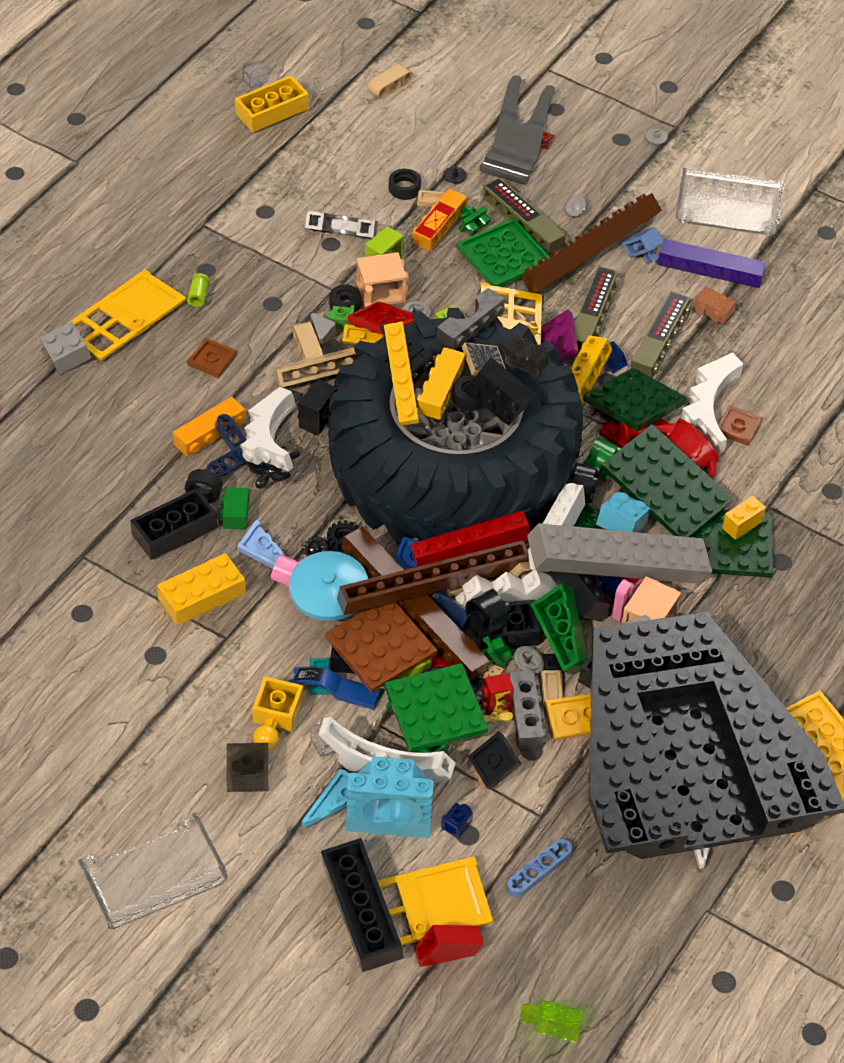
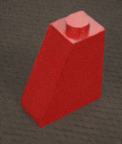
(448, 943)

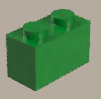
(235, 508)

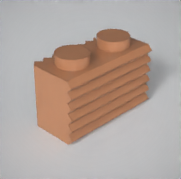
(714, 305)

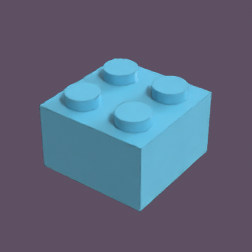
(623, 514)

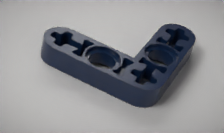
(234, 454)

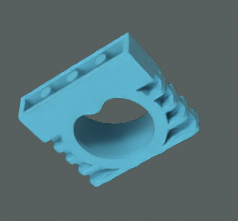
(390, 799)

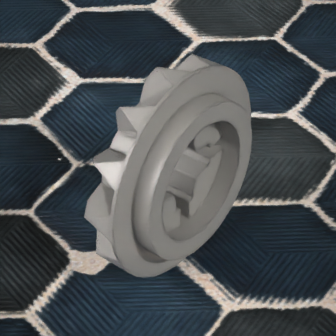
(417, 306)
(524, 653)

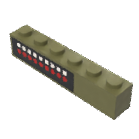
(513, 205)
(595, 304)
(661, 333)

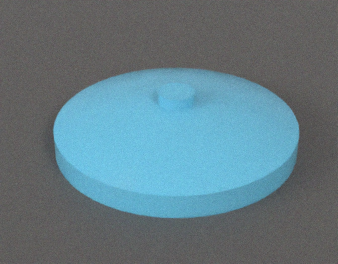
(317, 583)

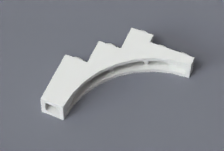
(710, 382)
(265, 420)
(509, 587)
(356, 752)

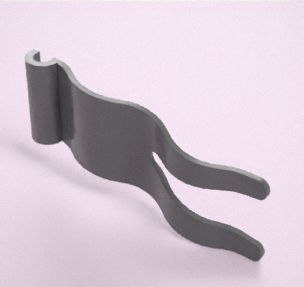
(517, 143)

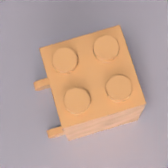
(382, 279)
(652, 600)

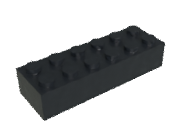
(362, 905)

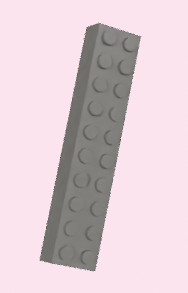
(618, 553)

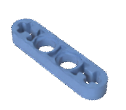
(537, 866)

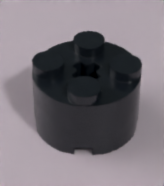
(586, 476)
(488, 612)

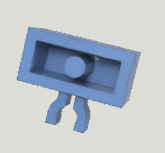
(643, 244)

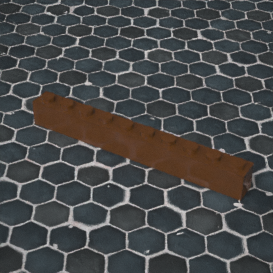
(590, 243)
(430, 577)
(422, 610)

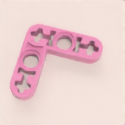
(623, 595)

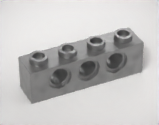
(527, 736)

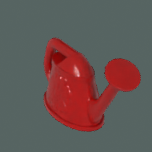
(687, 439)

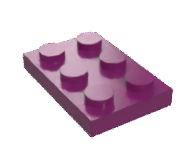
(561, 334)

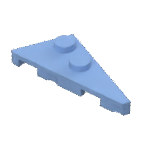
(259, 546)

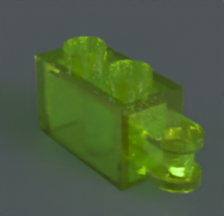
(554, 1019)

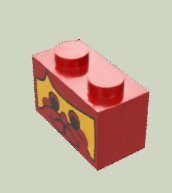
(497, 694)

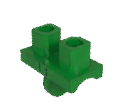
(471, 217)
(497, 651)

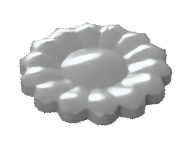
(656, 136)
(575, 206)

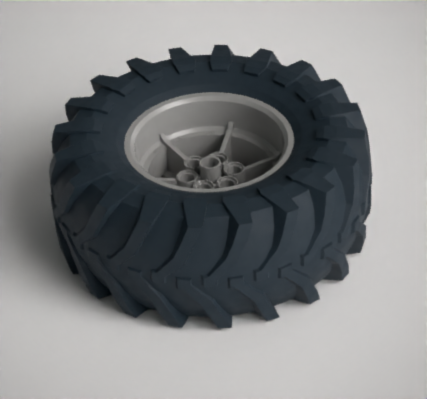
(458, 469)

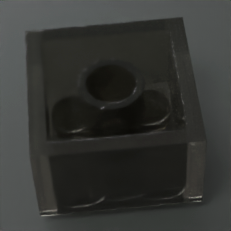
(247, 767)

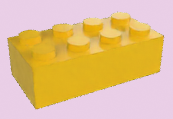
(271, 103)
(201, 589)

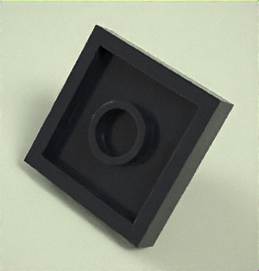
(494, 760)

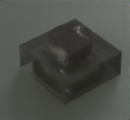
(331, 346)

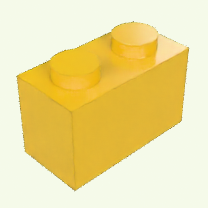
(744, 517)

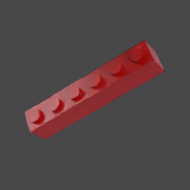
(472, 539)

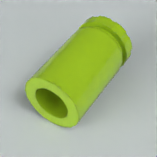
(198, 290)

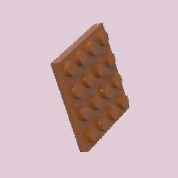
(380, 644)

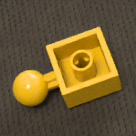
(274, 708)

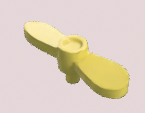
(494, 717)

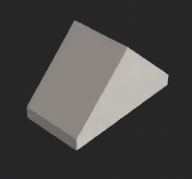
(323, 328)

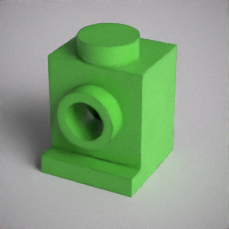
(340, 315)

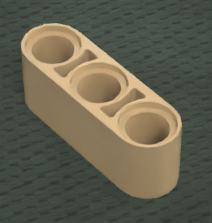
(390, 81)
(306, 340)

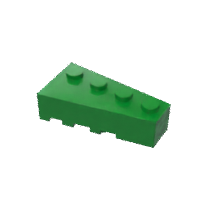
(562, 627)

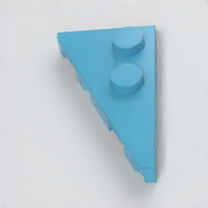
(330, 801)

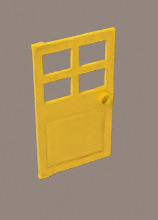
(133, 305)
(509, 322)
(440, 896)

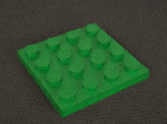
(502, 252)
(436, 707)

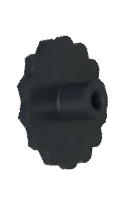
(455, 174)
(315, 545)

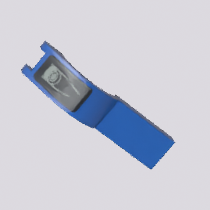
(338, 687)

